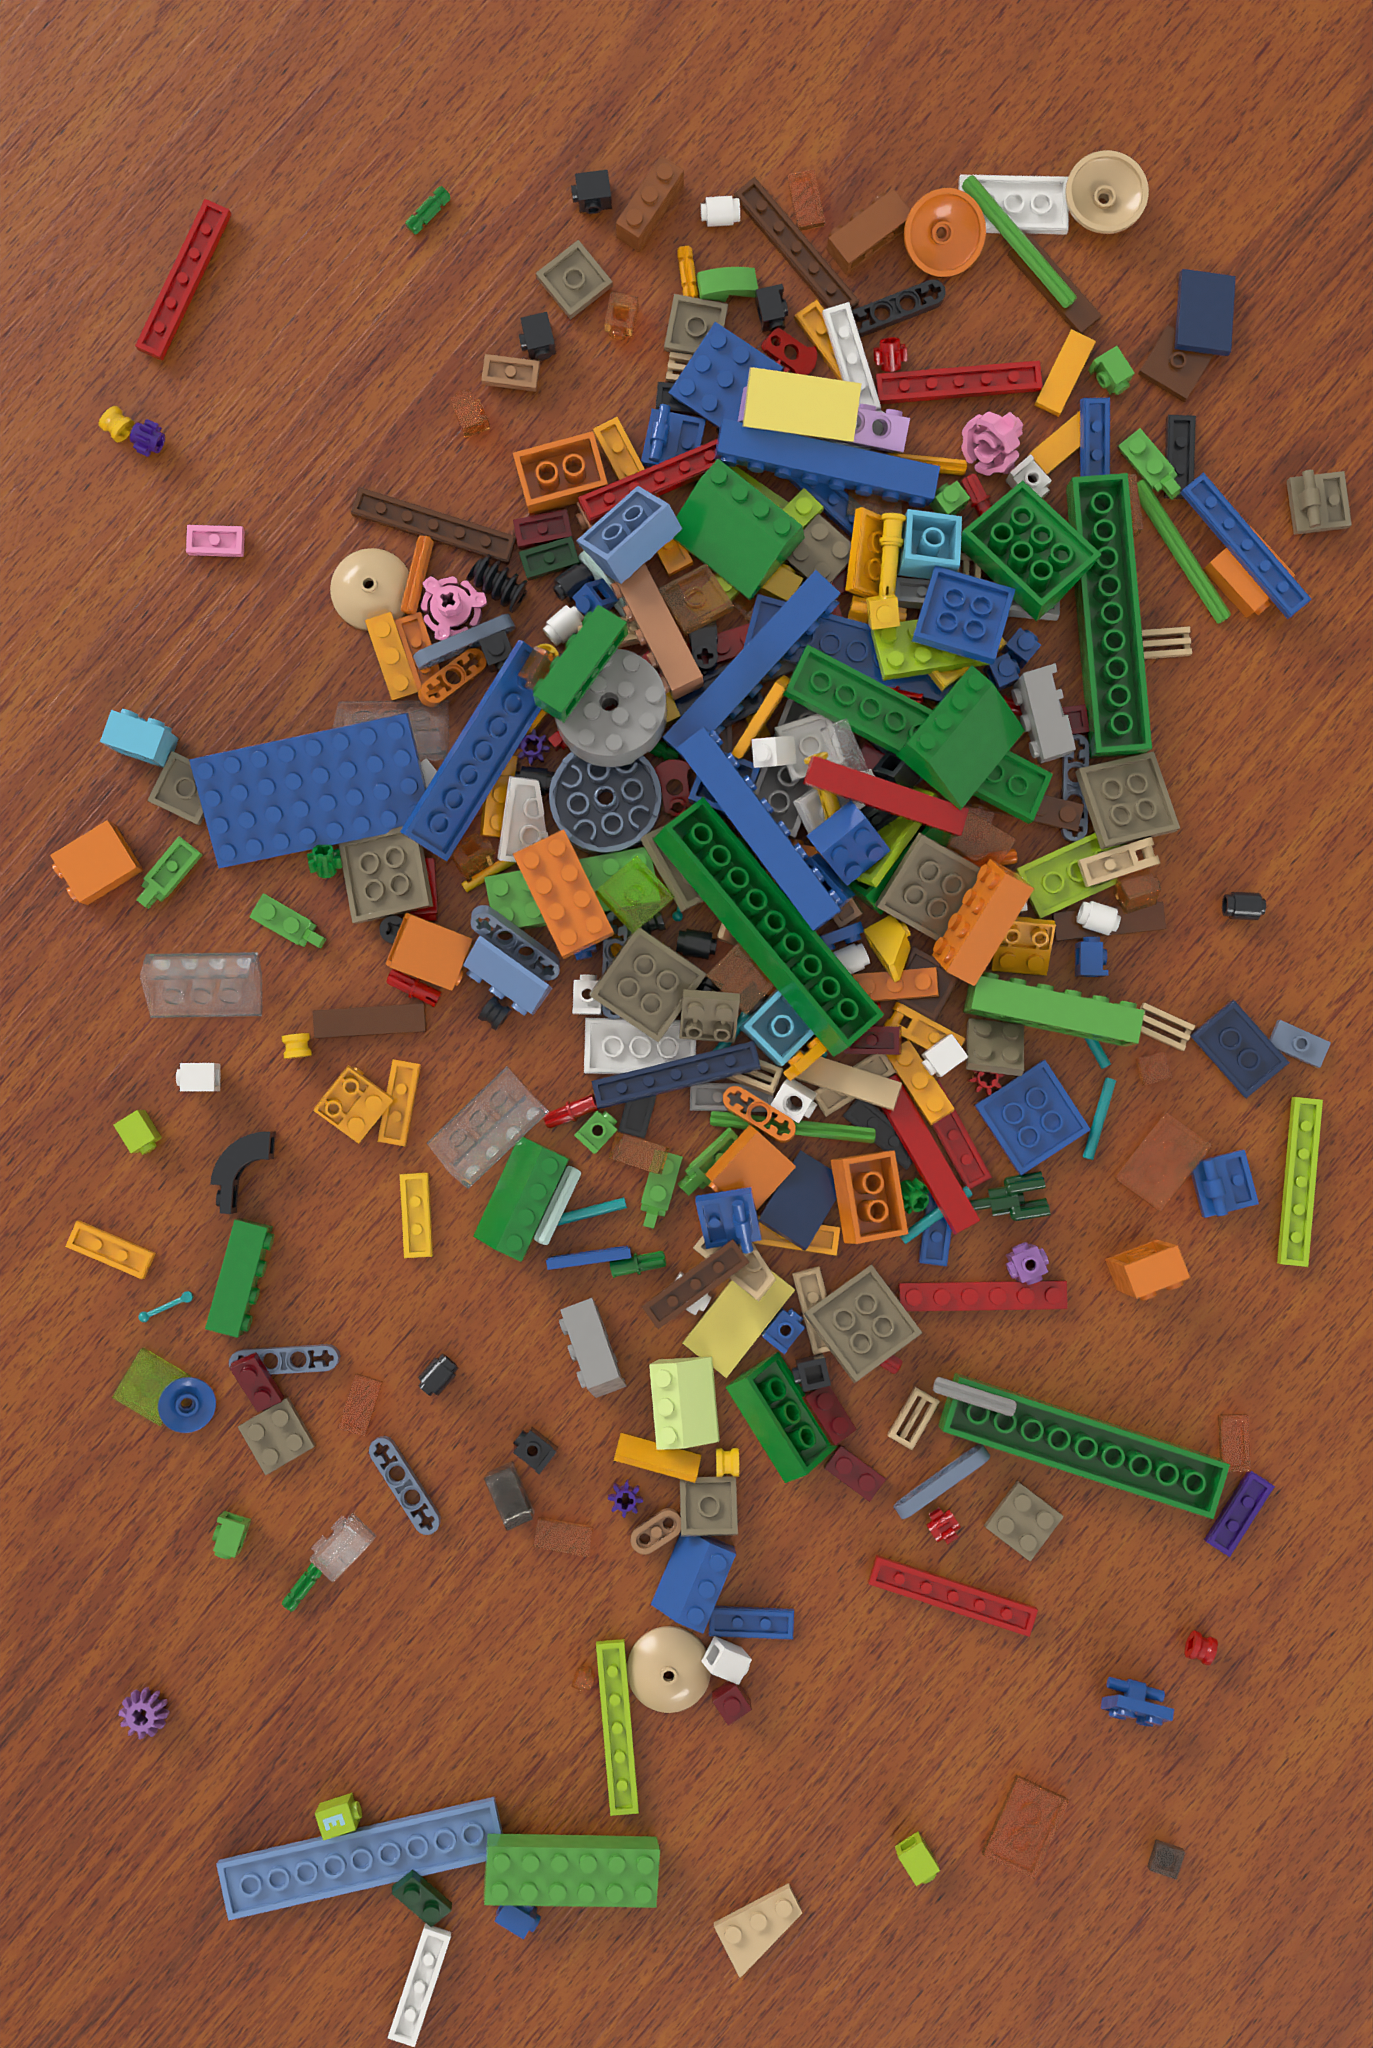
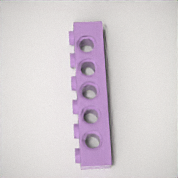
(894, 428)

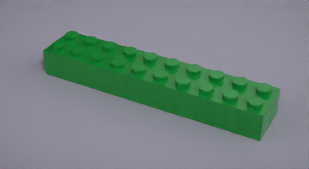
(1110, 619)
(768, 926)
(1090, 1449)

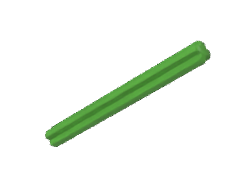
(1019, 242)
(1182, 553)
(804, 1128)

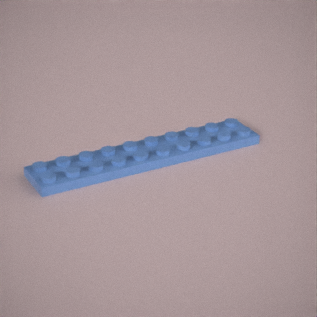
(357, 1859)

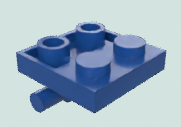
(670, 435)
(1224, 1184)
(729, 1217)
(1133, 1703)

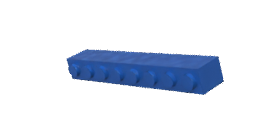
(827, 463)
(757, 660)
(759, 828)

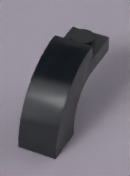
(233, 1163)

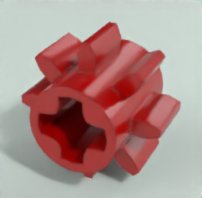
(890, 354)
(982, 1084)
(943, 1526)

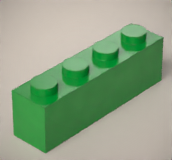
(580, 663)
(239, 1278)

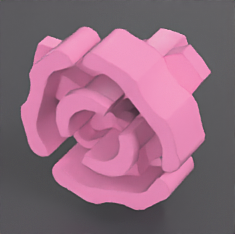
(996, 442)
(439, 595)

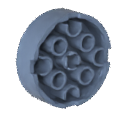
(602, 827)

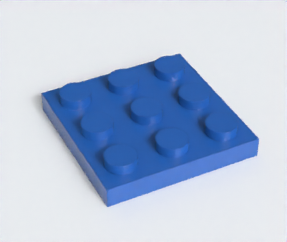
(717, 374)
(963, 615)
(1032, 1117)

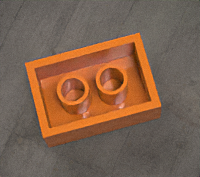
(559, 472)
(869, 1197)
(1148, 1269)

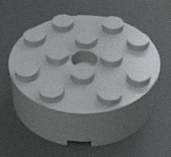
(631, 728)

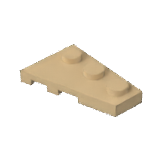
(753, 1277)
(757, 1926)

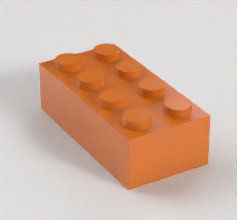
(563, 894)
(982, 922)

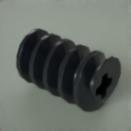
(498, 583)

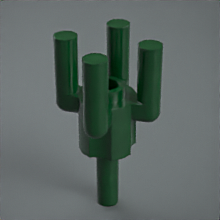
(1011, 1198)

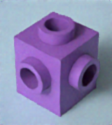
(1018, 1258)

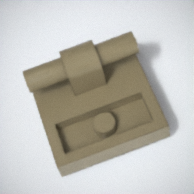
(1318, 502)
(709, 1015)

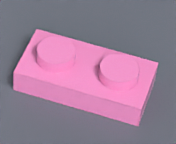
(215, 540)

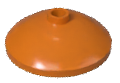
(962, 226)

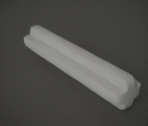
(974, 1396)

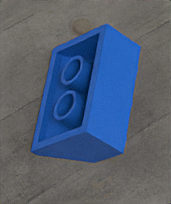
(693, 1580)

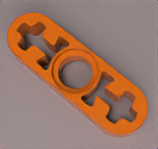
(464, 677)
(745, 1097)

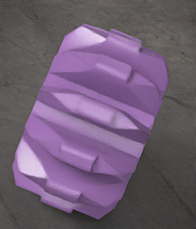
(136, 1721)

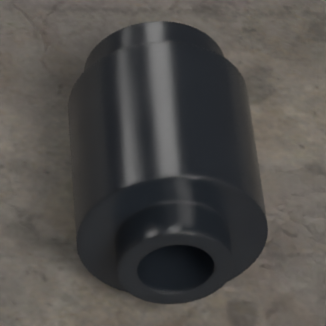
(572, 581)
(540, 774)
(1243, 905)
(696, 943)
(437, 1375)

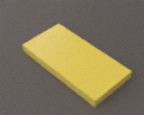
(801, 404)
(735, 1323)

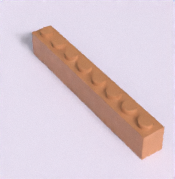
(655, 629)

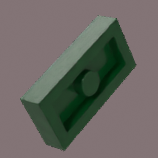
(549, 558)
(421, 1898)

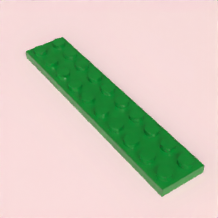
(892, 718)

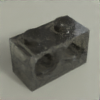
(509, 1495)

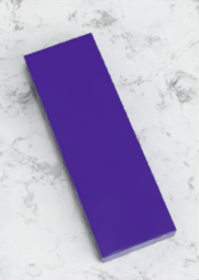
(1239, 1513)

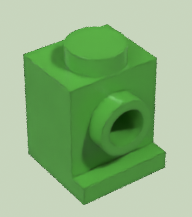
(1112, 371)
(950, 499)
(586, 1134)
(230, 1535)

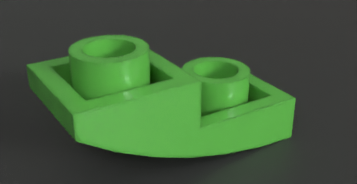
(721, 282)

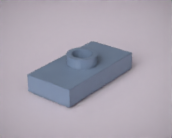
(1299, 1043)

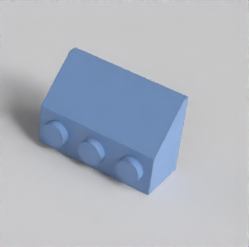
(630, 534)
(506, 977)

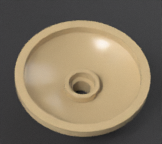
(1109, 177)
(356, 602)
(662, 1651)

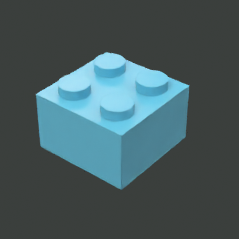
(929, 542)
(139, 739)
(776, 1029)

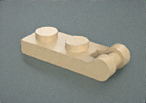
(1117, 862)

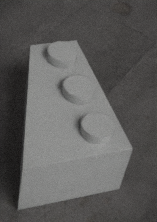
(1043, 714)
(591, 1348)

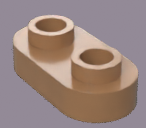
(657, 1531)

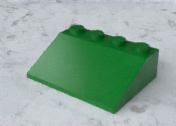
(736, 530)
(1029, 549)
(963, 738)

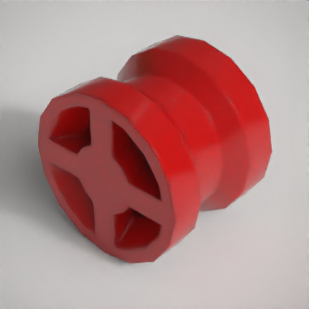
(1201, 1648)

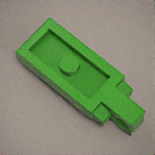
(1150, 463)
(168, 872)
(286, 922)
(697, 1169)
(659, 1190)

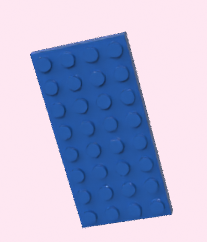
(309, 789)

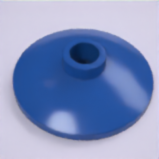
(190, 1417)

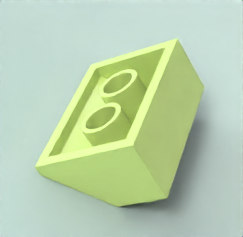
(684, 1402)

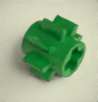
(324, 861)
(914, 1195)

